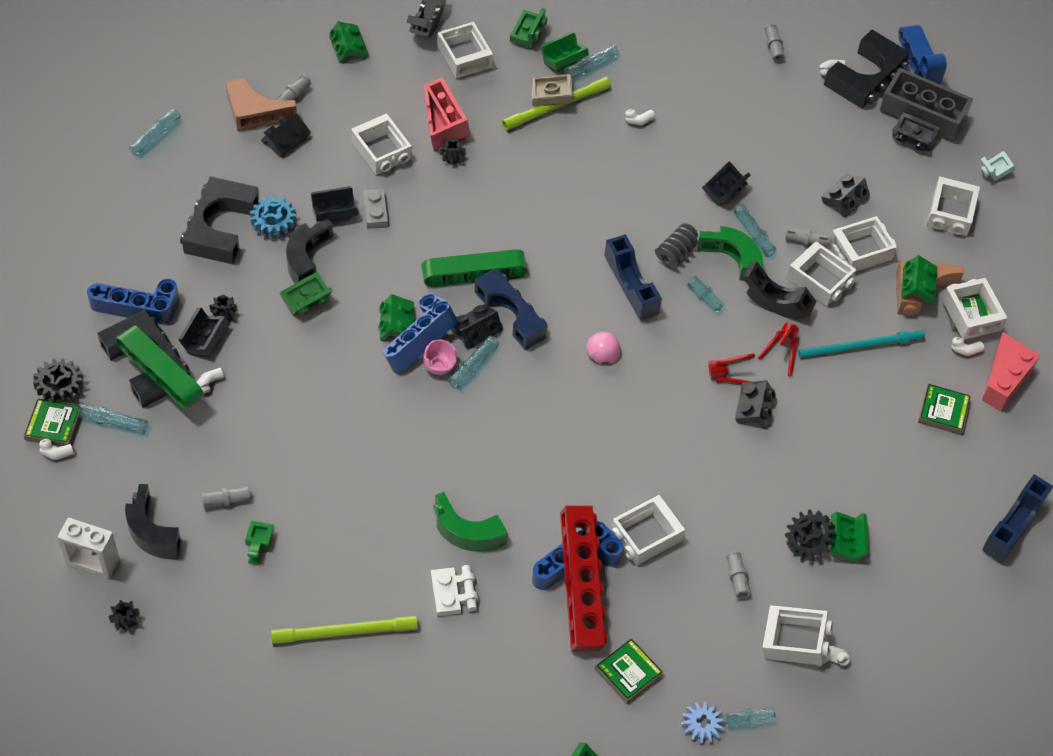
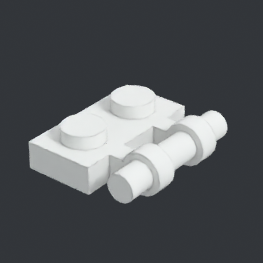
(446, 592)

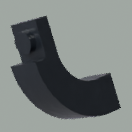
(427, 17)
(300, 245)
(776, 298)
(152, 538)

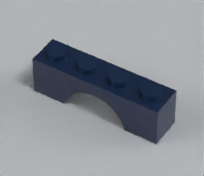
(622, 260)
(496, 290)
(1018, 518)

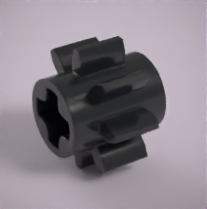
(452, 151)
(223, 307)
(127, 621)

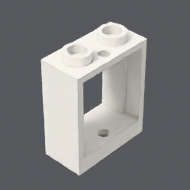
(468, 64)
(381, 126)
(958, 192)
(840, 243)
(829, 261)
(980, 325)
(663, 515)
(90, 550)
(802, 617)

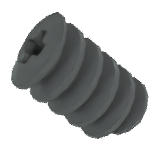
(677, 245)

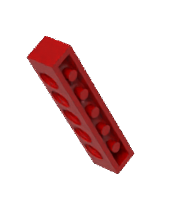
(580, 637)

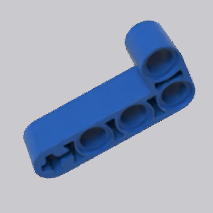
(921, 56)
(129, 302)
(432, 325)
(548, 571)

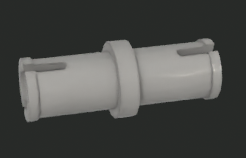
(774, 43)
(293, 91)
(806, 236)
(225, 497)
(738, 575)

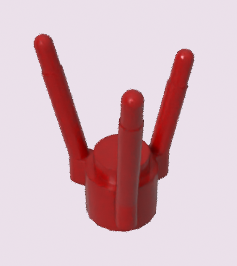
(786, 336)
(719, 368)

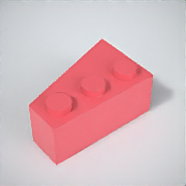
(444, 114)
(1008, 371)

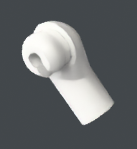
(827, 65)
(642, 119)
(967, 350)
(209, 377)
(54, 452)
(837, 656)

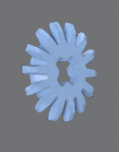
(695, 727)

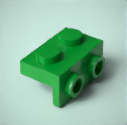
(529, 27)
(347, 41)
(563, 51)
(919, 279)
(306, 293)
(395, 316)
(851, 537)

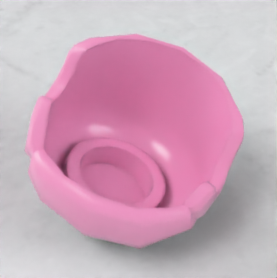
(603, 348)
(440, 357)

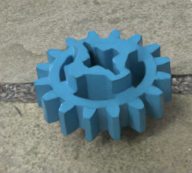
(273, 216)

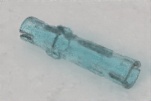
(576, 69)
(161, 126)
(758, 235)
(458, 377)
(102, 416)

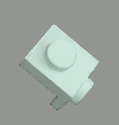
(997, 166)

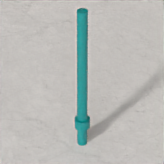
(901, 337)

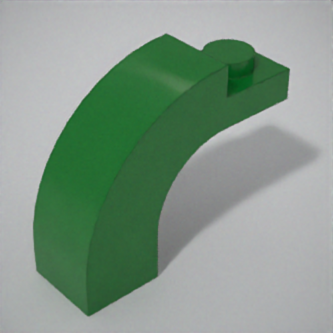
(732, 243)
(466, 534)

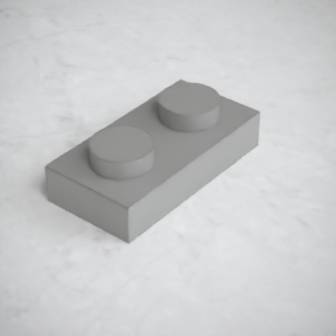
(375, 208)

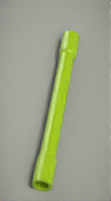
(520, 118)
(291, 635)

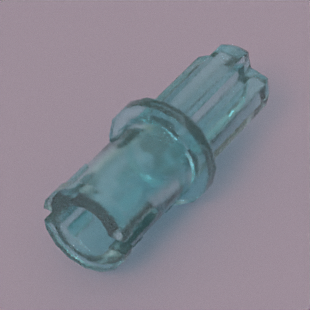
(705, 293)
(750, 717)

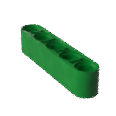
(467, 268)
(159, 367)

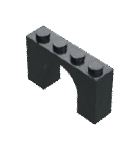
(863, 88)
(216, 197)
(142, 386)

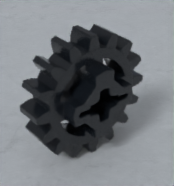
(58, 380)
(809, 531)

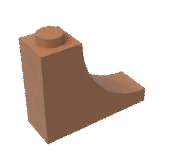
(254, 110)
(912, 305)

